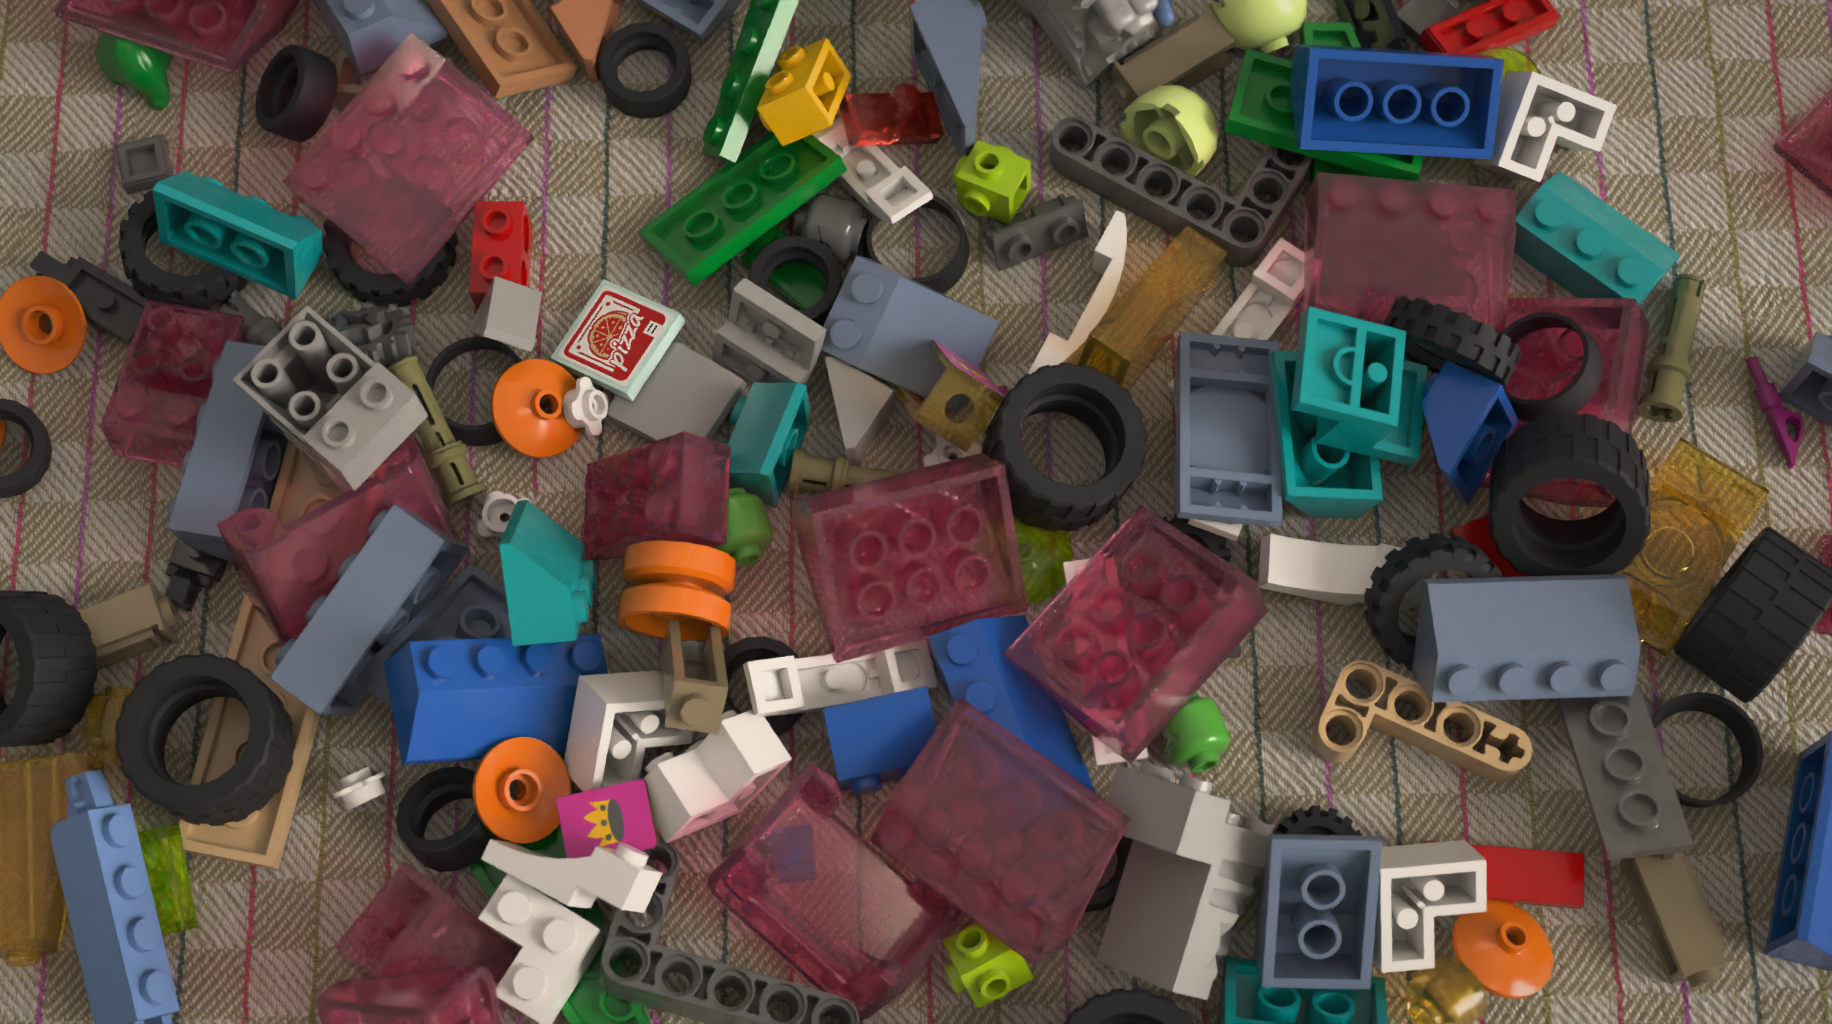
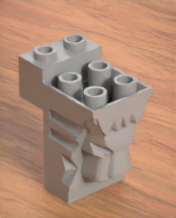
(1095, 31)
(331, 400)
(1180, 879)

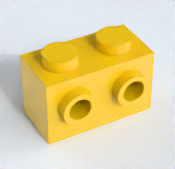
(803, 91)

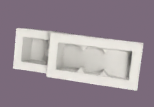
(1325, 570)
(611, 874)

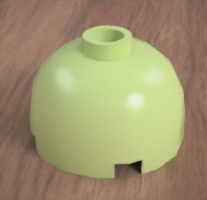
(1261, 22)
(1172, 127)

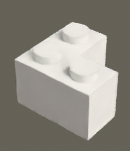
(1537, 115)
(613, 725)
(714, 775)
(1414, 888)
(553, 948)

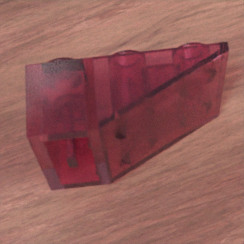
(166, 381)
(656, 494)
(420, 928)

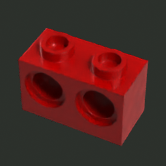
(499, 245)

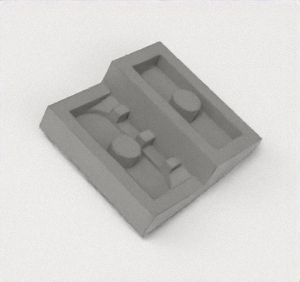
(767, 338)
(679, 396)

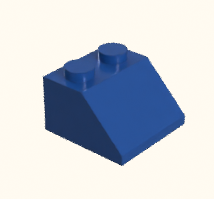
(1467, 425)
(878, 738)

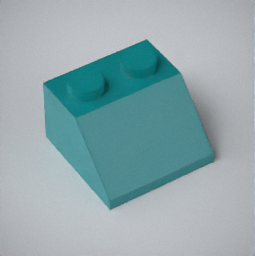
(766, 436)

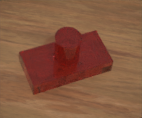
(891, 118)

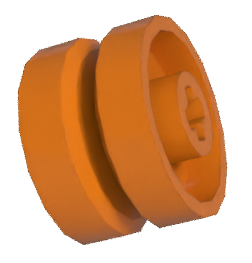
(675, 584)

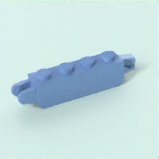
(112, 907)

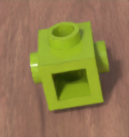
(992, 181)
(983, 965)

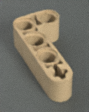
(1425, 732)

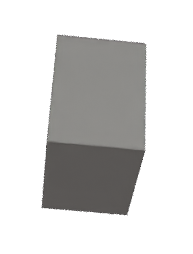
(508, 314)
(859, 406)

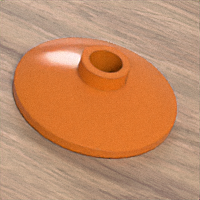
(25, 326)
(518, 411)
(540, 780)
(1501, 966)

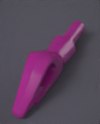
(1776, 414)

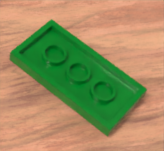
(1264, 114)
(740, 204)

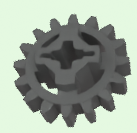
(377, 332)

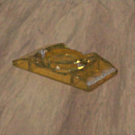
(1695, 524)

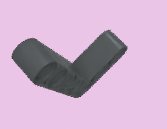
(1183, 191)
(704, 974)

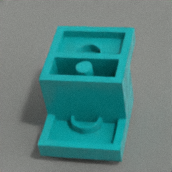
(1359, 386)

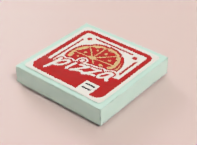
(618, 339)

